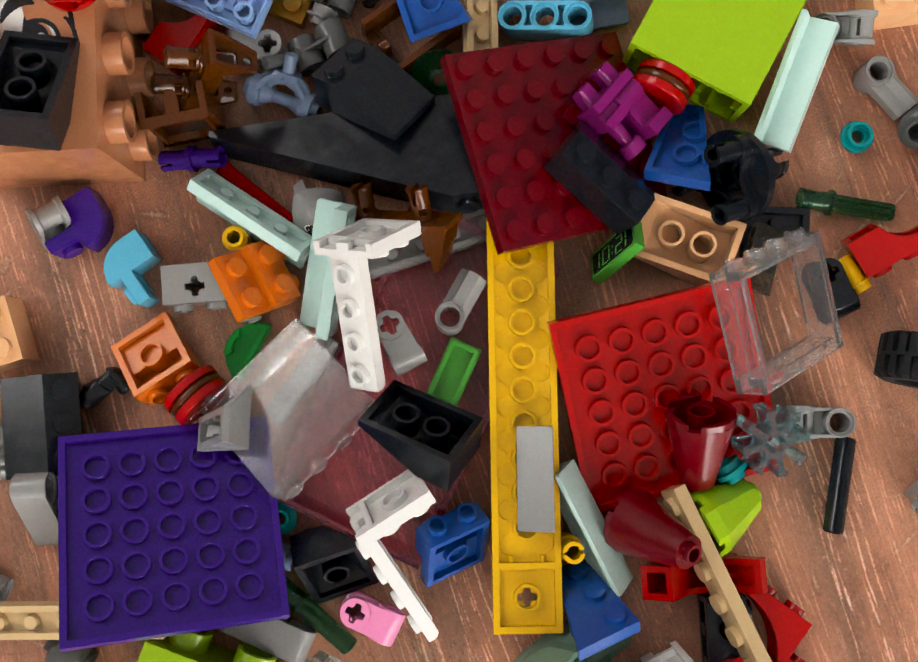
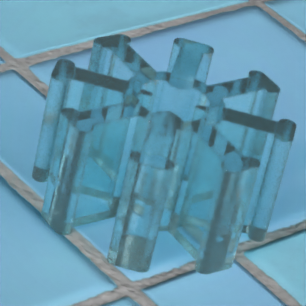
(784, 431)

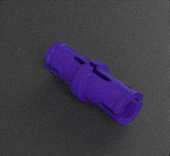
(192, 159)

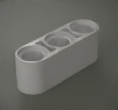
(37, 504)
(283, 638)

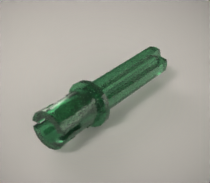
(831, 203)
(319, 618)

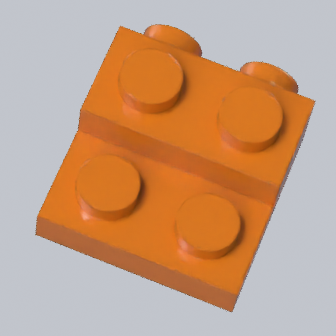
(255, 280)
(155, 359)

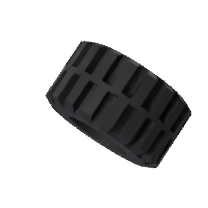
(898, 358)

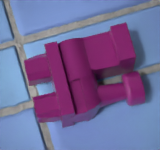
(620, 109)

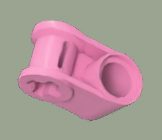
(376, 620)

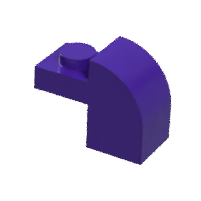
(90, 226)

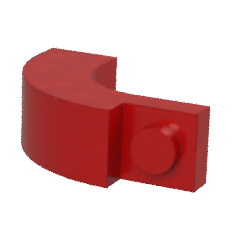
(672, 584)

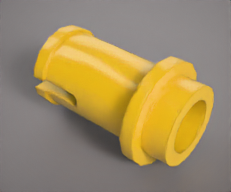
(229, 238)
(855, 275)

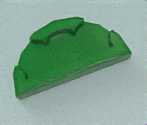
(245, 345)

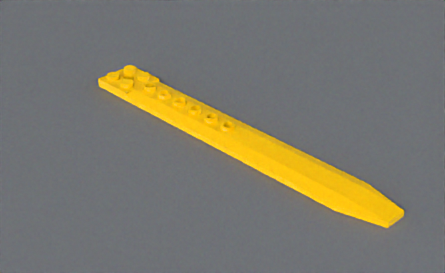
(521, 395)

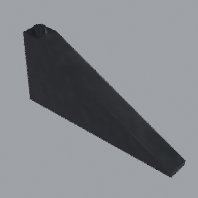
(349, 153)

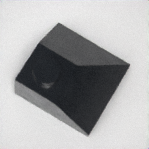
(329, 563)

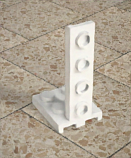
(349, 255)
(380, 516)

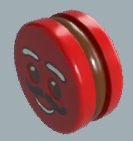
(665, 84)
(193, 394)

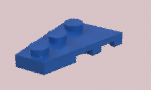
(431, 17)
(680, 151)
(594, 610)

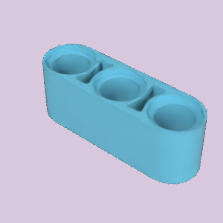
(533, 10)

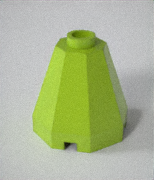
(728, 511)

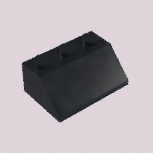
(601, 179)
(34, 416)

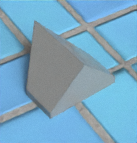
(227, 426)

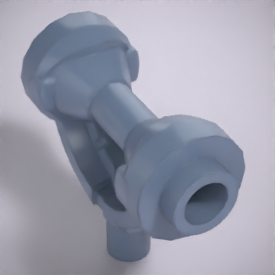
(261, 89)

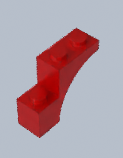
(782, 624)

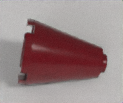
(699, 438)
(650, 531)

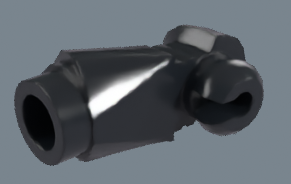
(101, 387)

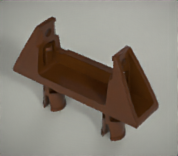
(205, 65)
(437, 228)

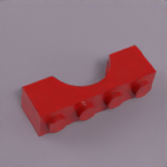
(179, 34)
(877, 249)

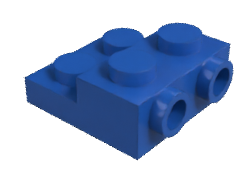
(451, 542)

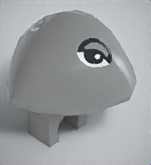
(305, 202)

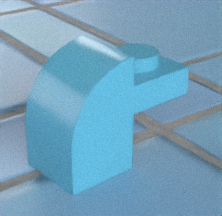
(128, 262)

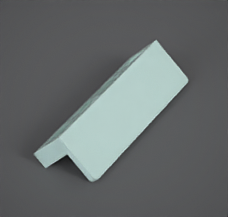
(796, 81)
(256, 218)
(319, 297)
(588, 525)

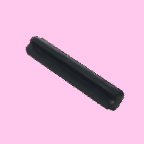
(839, 485)

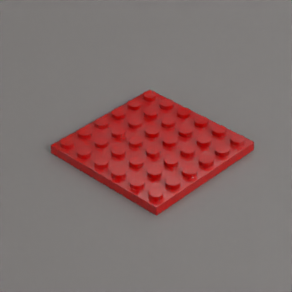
(622, 372)

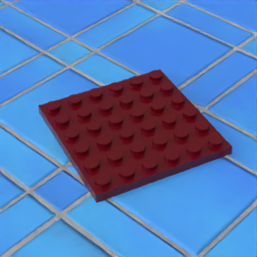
(513, 119)

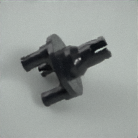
(740, 175)

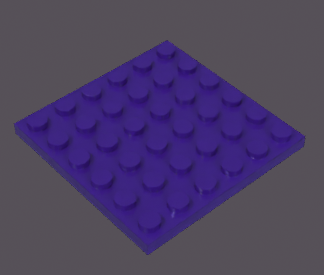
(162, 539)

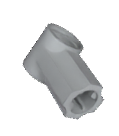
(887, 89)
(460, 300)

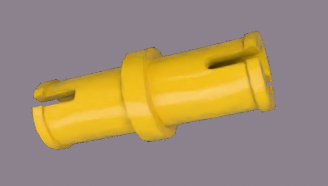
(571, 548)

